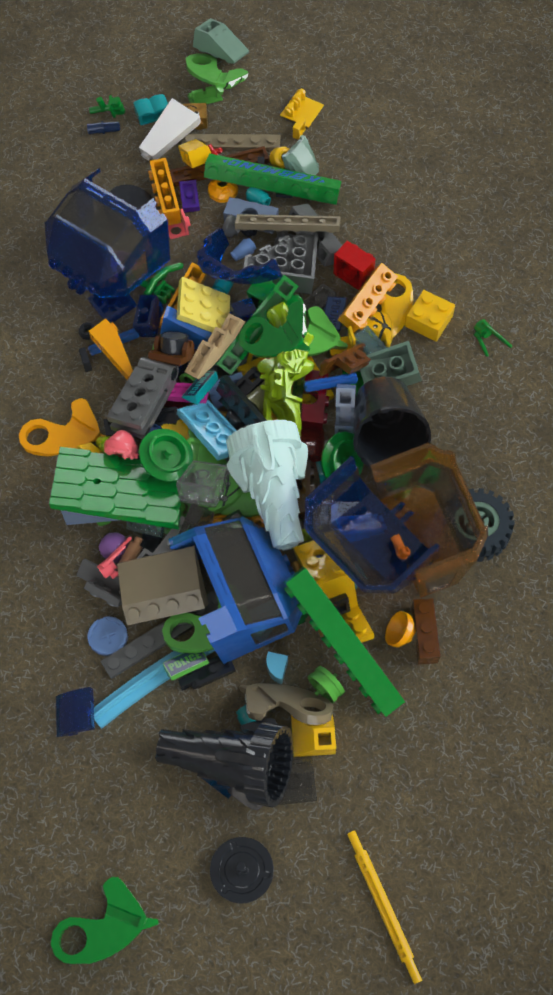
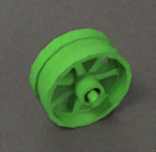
(326, 684)

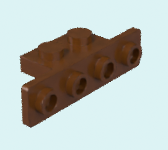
(349, 361)

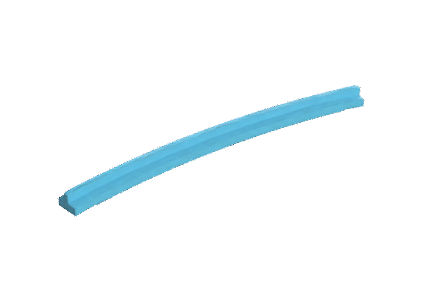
(134, 690)

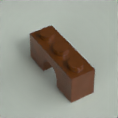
(426, 631)

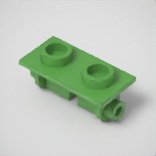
(208, 96)

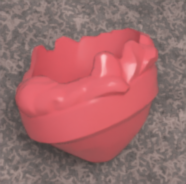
(122, 445)

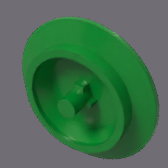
(337, 451)
(165, 454)

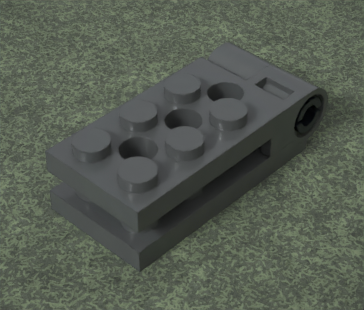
(143, 397)

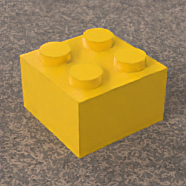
(430, 315)

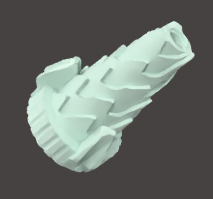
(266, 463)

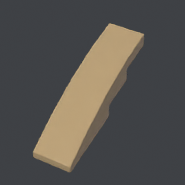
(212, 350)

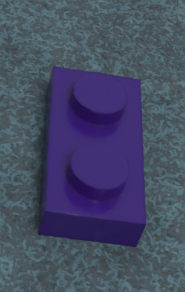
(189, 196)

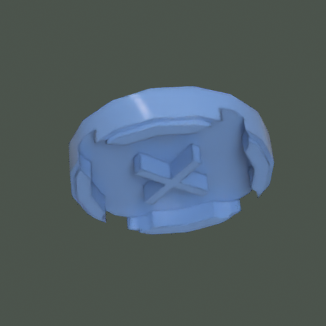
(107, 635)

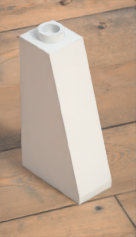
(168, 130)

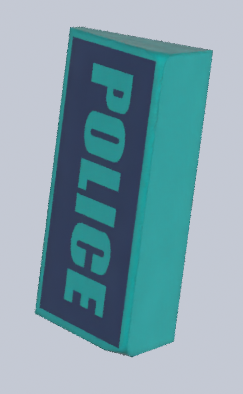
(200, 387)

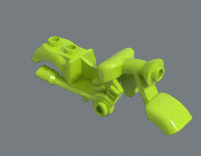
(281, 373)

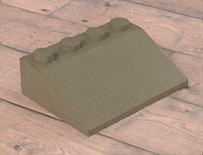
(161, 585)

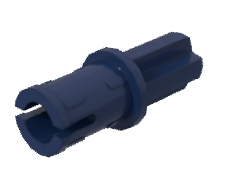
(103, 127)

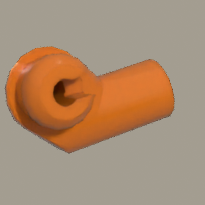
(401, 550)

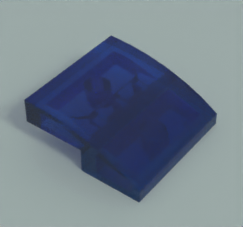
(75, 712)

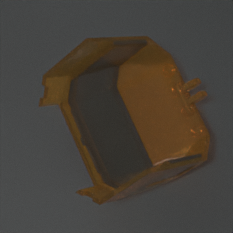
(442, 508)

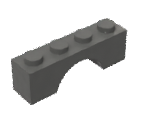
(327, 242)

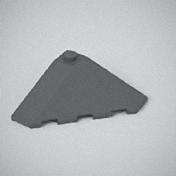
(294, 258)

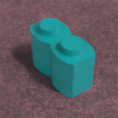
(150, 109)

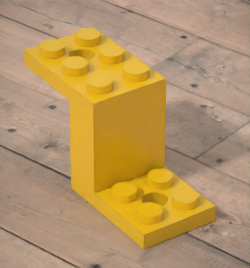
(334, 583)

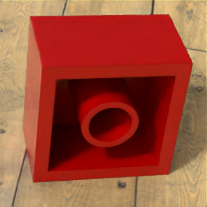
(353, 264)

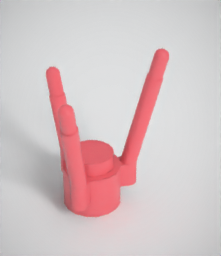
(108, 567)

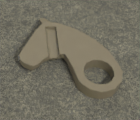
(266, 696)

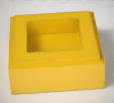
(299, 127)

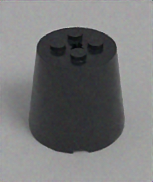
(387, 421)

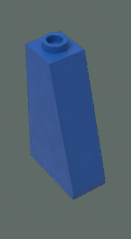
(171, 323)

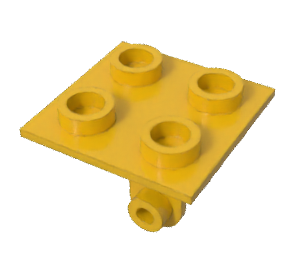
(302, 106)

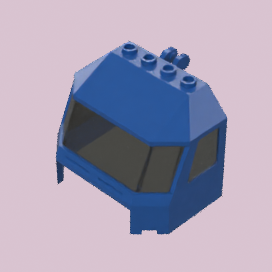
(248, 584)

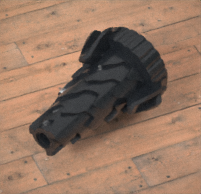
(250, 762)

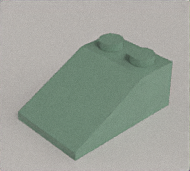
(393, 362)

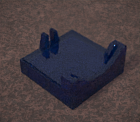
(112, 307)

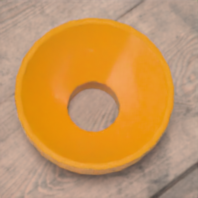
(222, 194)
(400, 629)

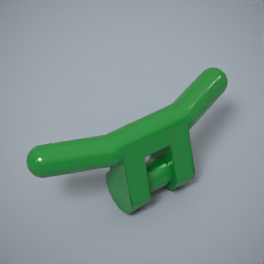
(161, 275)

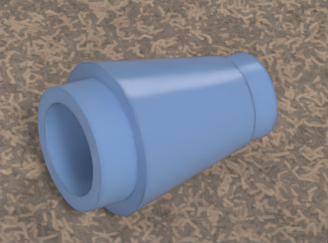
(243, 249)

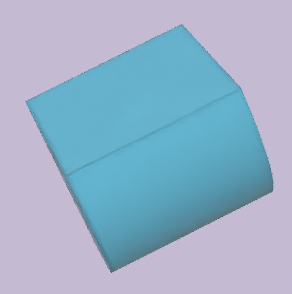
(276, 666)

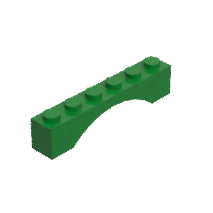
(235, 353)

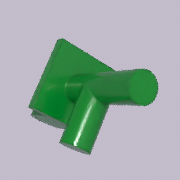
(115, 106)
(162, 291)

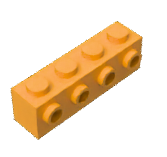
(165, 190)
(368, 297)

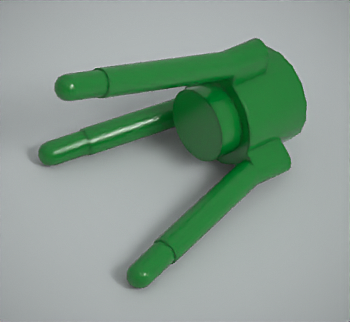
(484, 330)

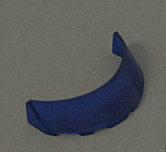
(210, 263)

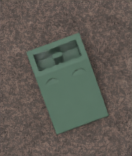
(218, 41)

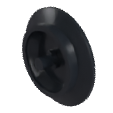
(241, 870)

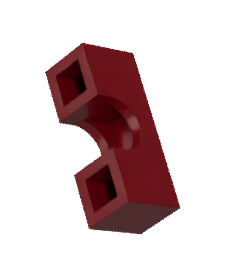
(313, 414)

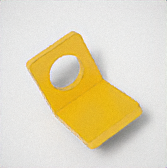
(350, 340)

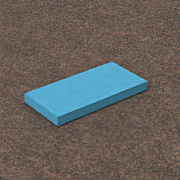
(208, 427)

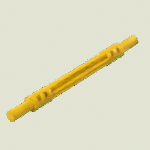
(384, 907)

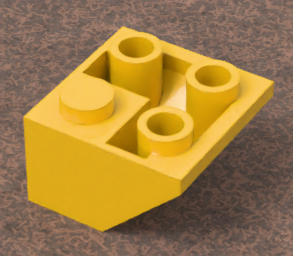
(313, 739)

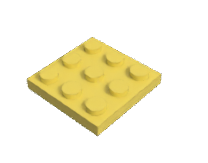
(201, 305)

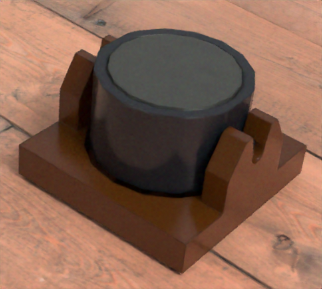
(172, 348)

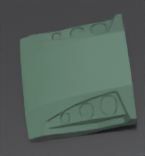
(301, 158)

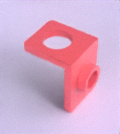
(183, 226)

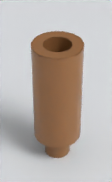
(132, 550)

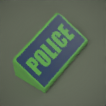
(184, 664)

